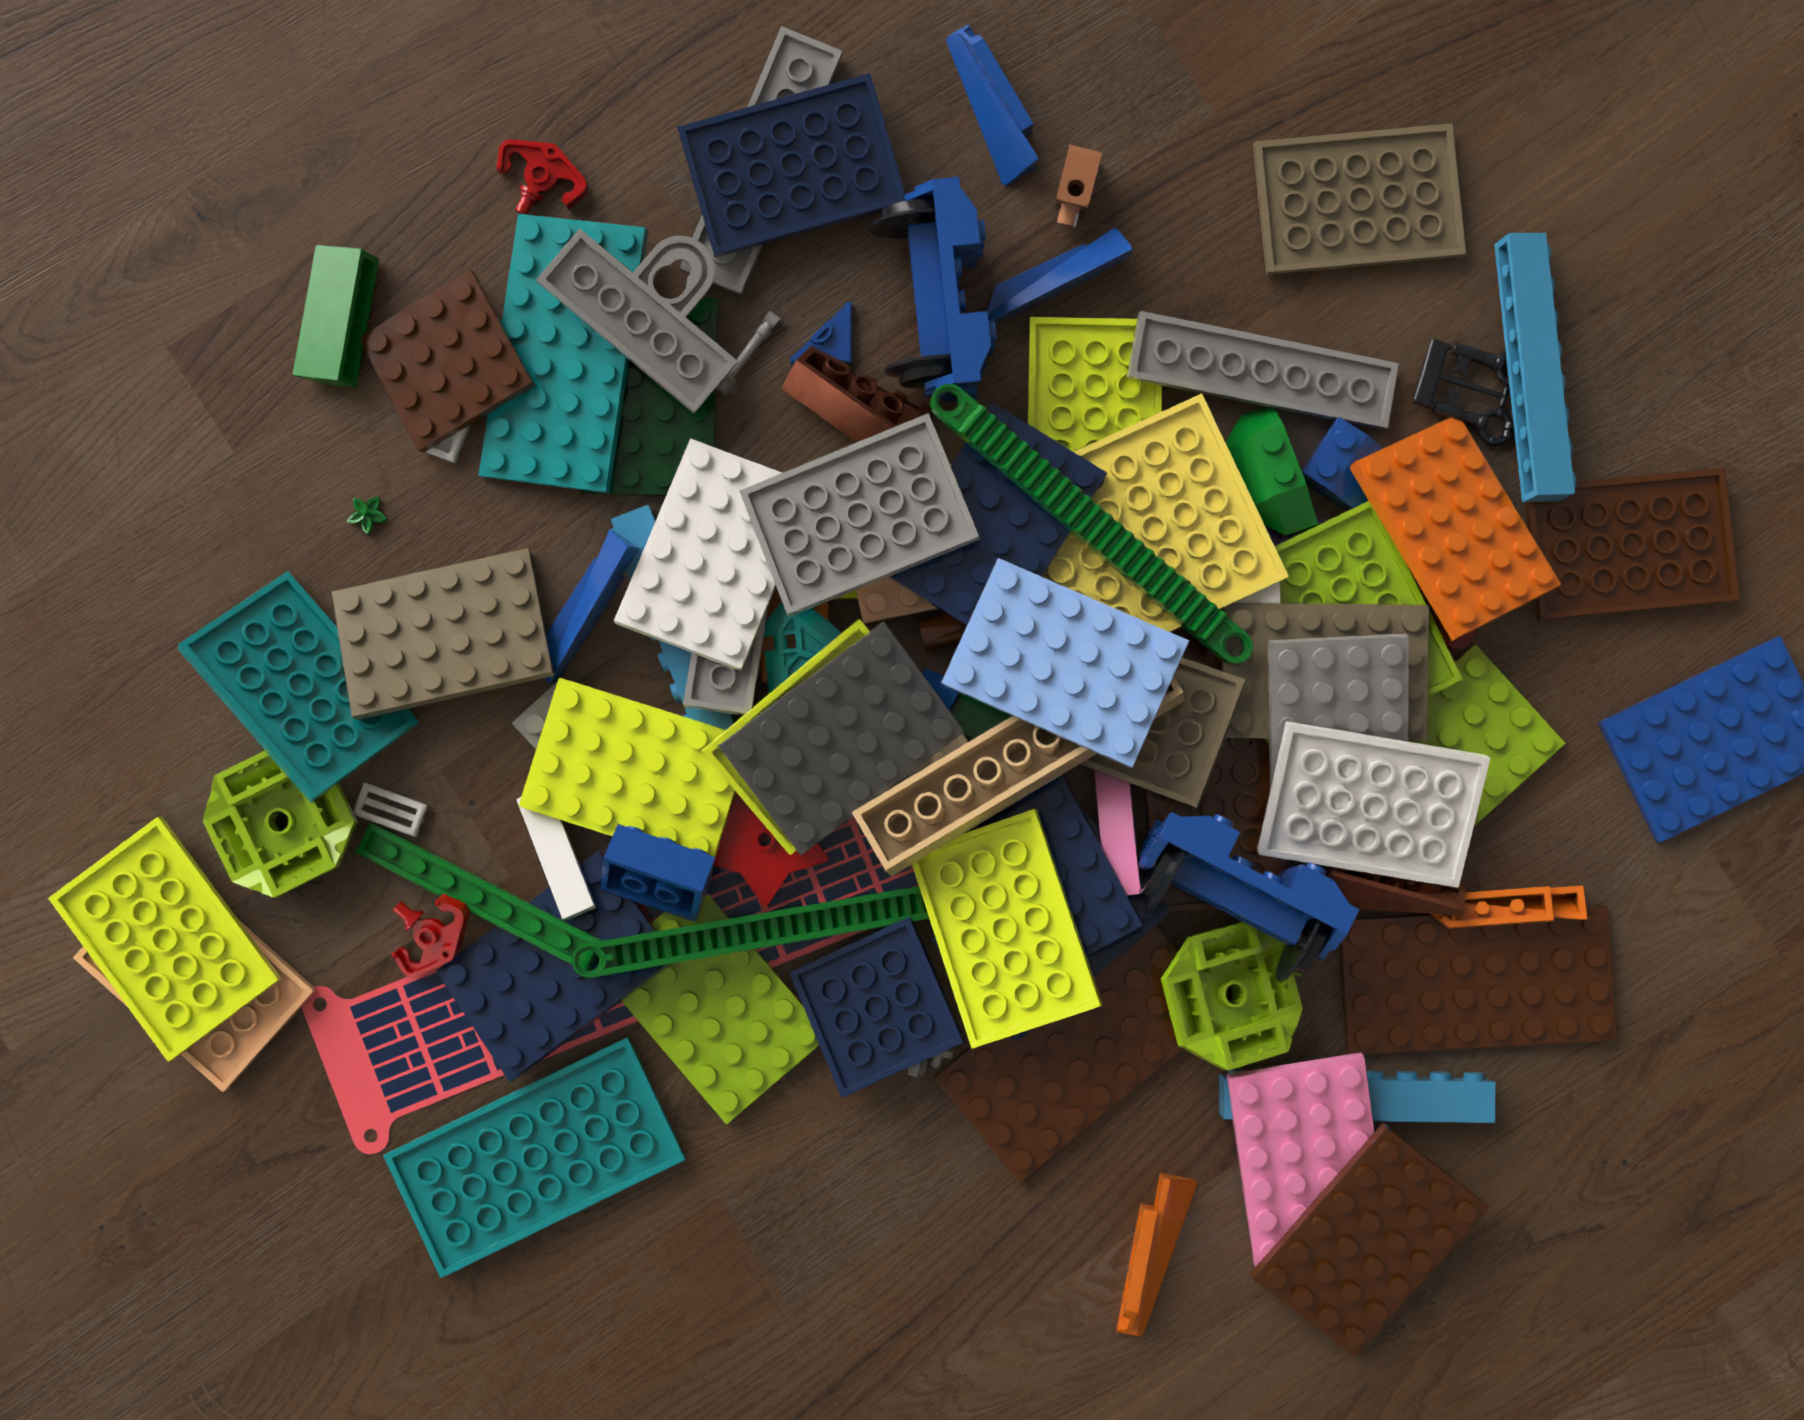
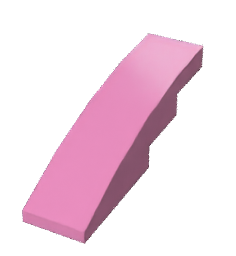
(1118, 829)

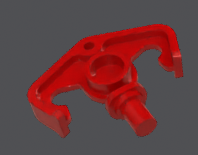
(543, 168)
(437, 941)

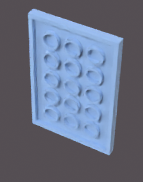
(1065, 662)

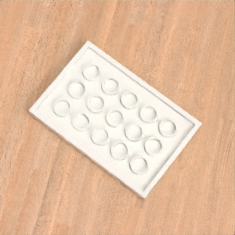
(703, 567)
(1372, 804)

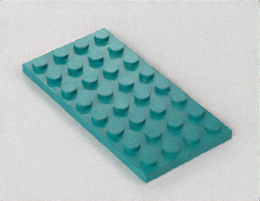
(571, 418)
(534, 1157)

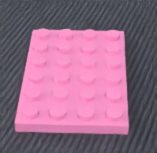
(1294, 1136)

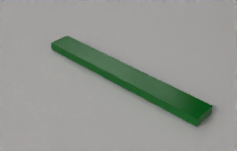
(478, 894)

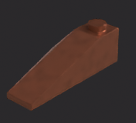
(1395, 894)

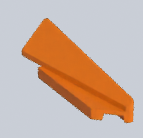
(1518, 907)
(1152, 1249)

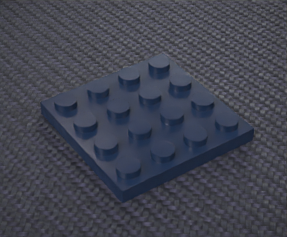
(877, 1007)

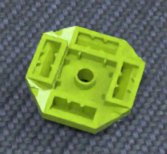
(245, 831)
(1261, 1010)

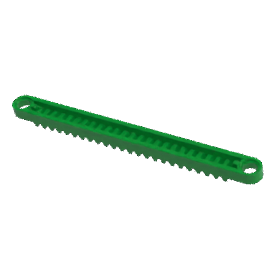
(1091, 524)
(752, 932)

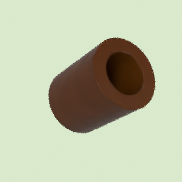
(940, 631)

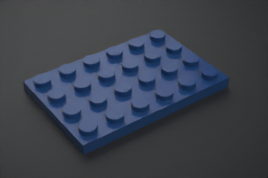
(1712, 739)

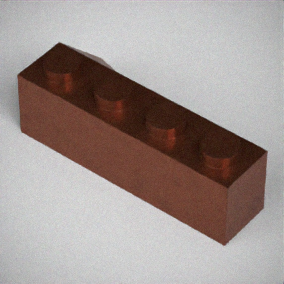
(847, 399)

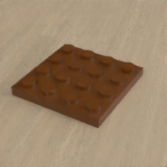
(446, 361)

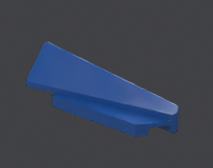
(995, 105)
(1057, 275)
(588, 601)

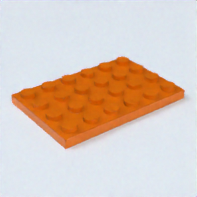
(1455, 526)

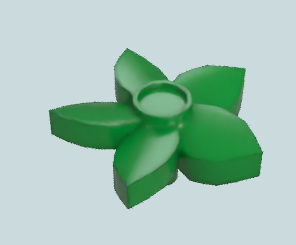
(367, 513)

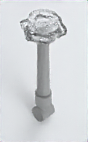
(728, 384)

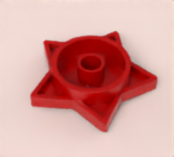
(760, 866)

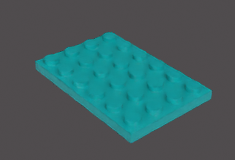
(286, 682)

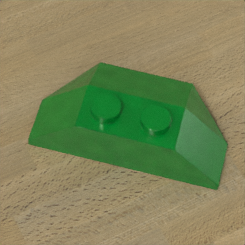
(1271, 472)

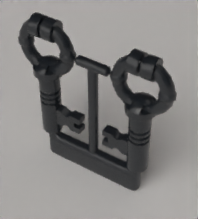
(1431, 374)

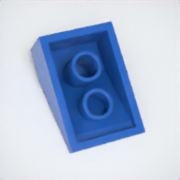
(1329, 464)

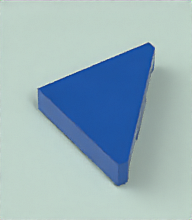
(833, 337)

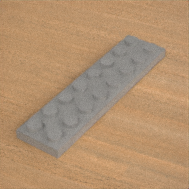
(791, 68)
(1262, 370)

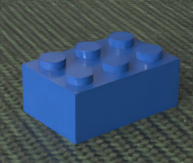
(656, 872)

